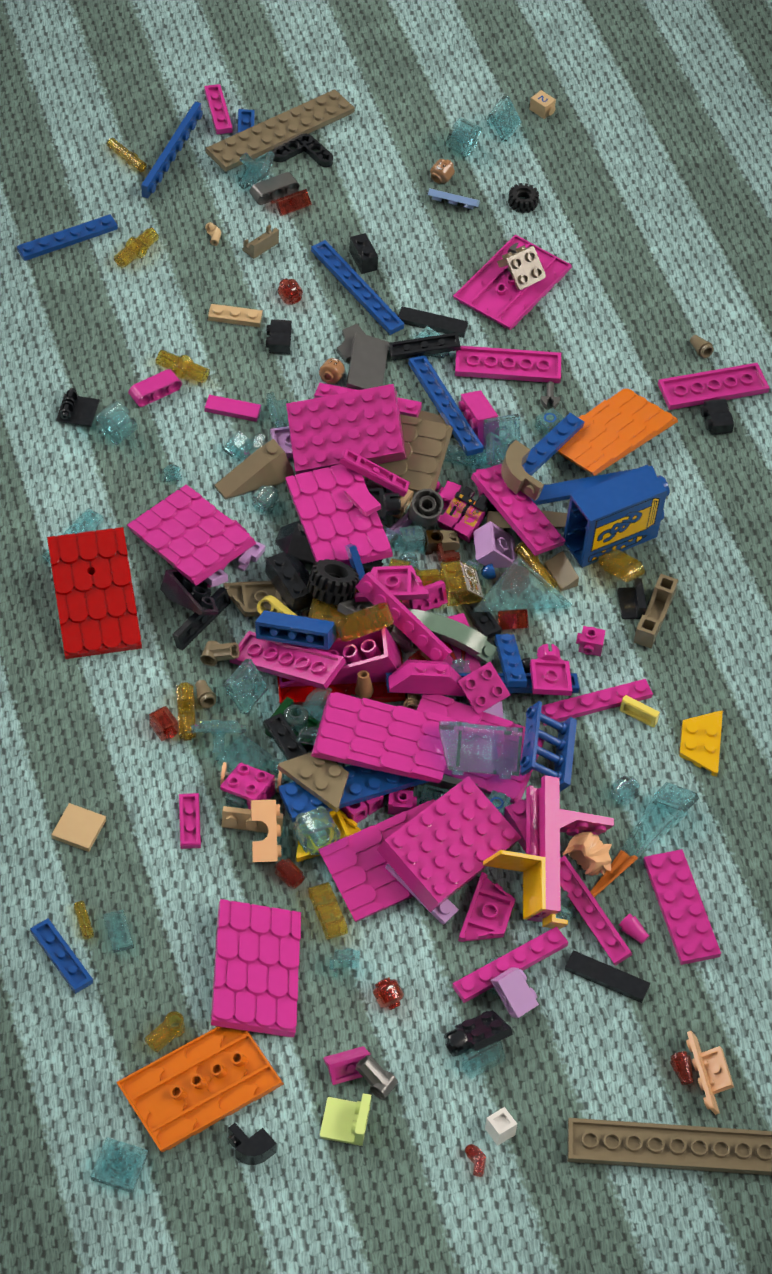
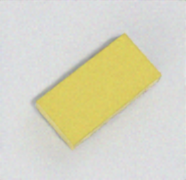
(639, 711)

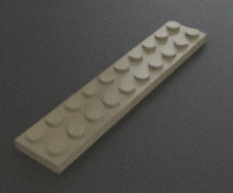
(280, 129)
(669, 1146)

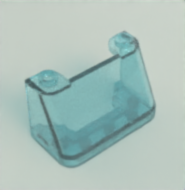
(481, 748)

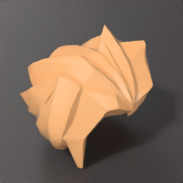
(589, 853)

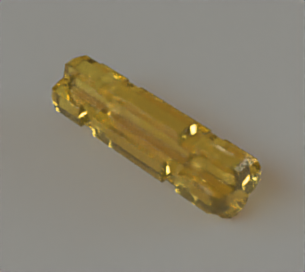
(83, 920)

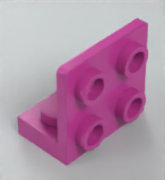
(437, 597)
(483, 688)
(249, 784)

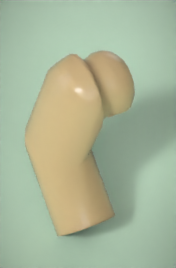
(214, 232)

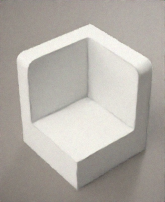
(501, 1126)

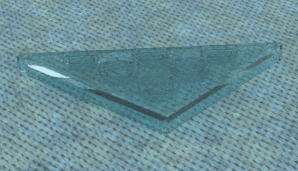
(521, 589)

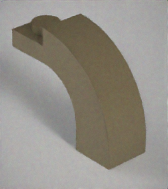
(514, 474)

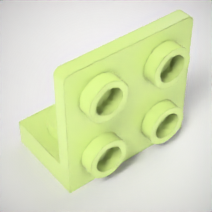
(346, 1120)

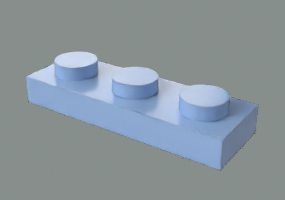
(453, 199)

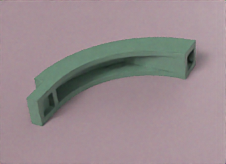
(457, 635)

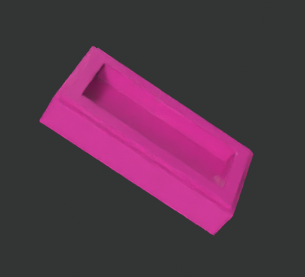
(362, 499)

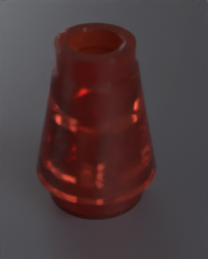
(682, 1066)

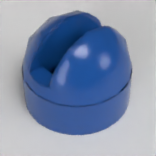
(488, 571)

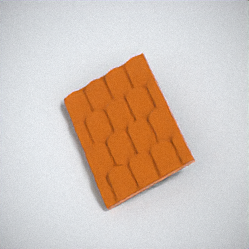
(615, 431)
(199, 1085)

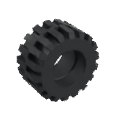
(332, 581)

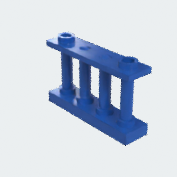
(564, 745)

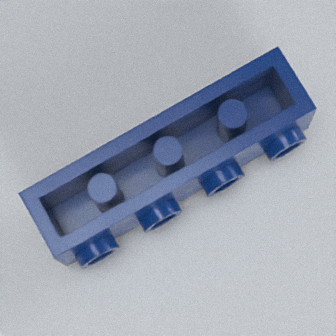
(296, 630)

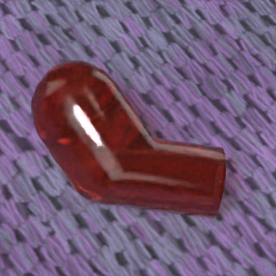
(478, 1159)

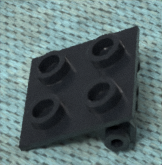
(77, 409)

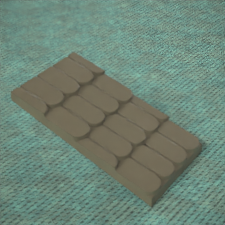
(425, 452)

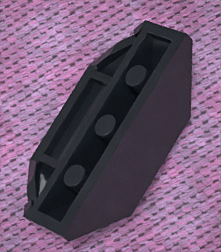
(293, 541)

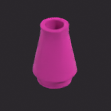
(633, 928)

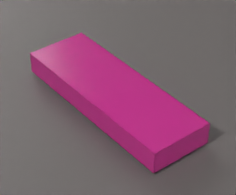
(233, 408)
(189, 821)

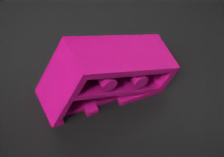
(476, 410)

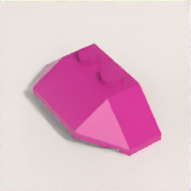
(425, 678)

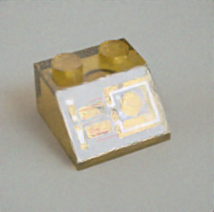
(460, 583)

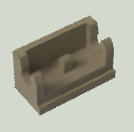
(261, 243)

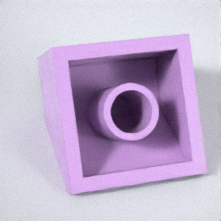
(494, 546)

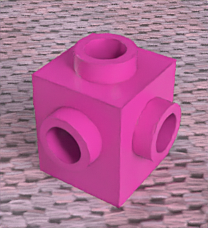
(591, 640)

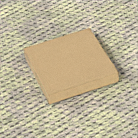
(78, 827)

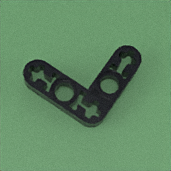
(303, 143)

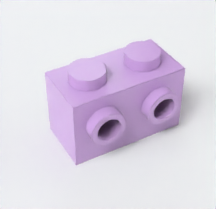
(515, 992)

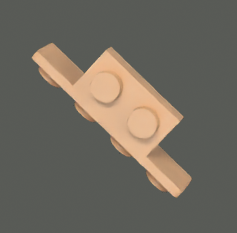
(712, 1071)

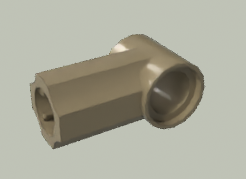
(217, 652)

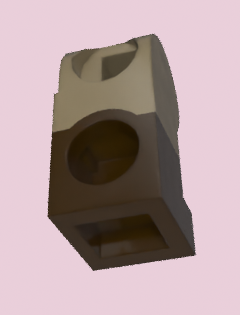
(447, 537)

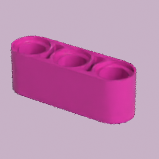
(155, 387)

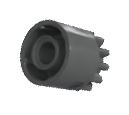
(425, 508)

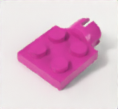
(550, 673)

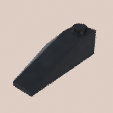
(185, 593)

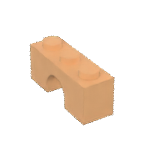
(266, 812)

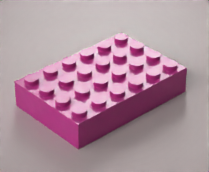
(355, 420)
(448, 843)

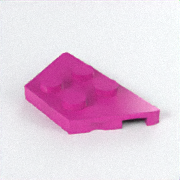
(399, 581)
(488, 912)

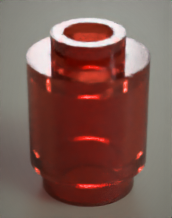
(289, 873)

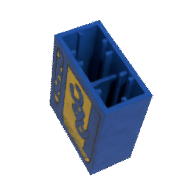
(615, 514)

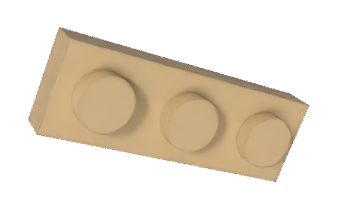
(235, 315)
(241, 819)

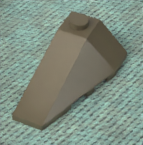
(263, 467)

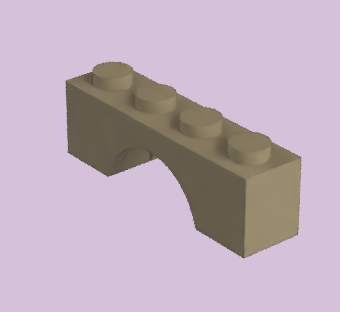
(655, 614)

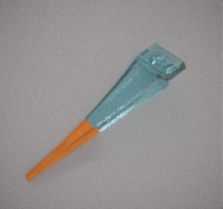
(664, 811)

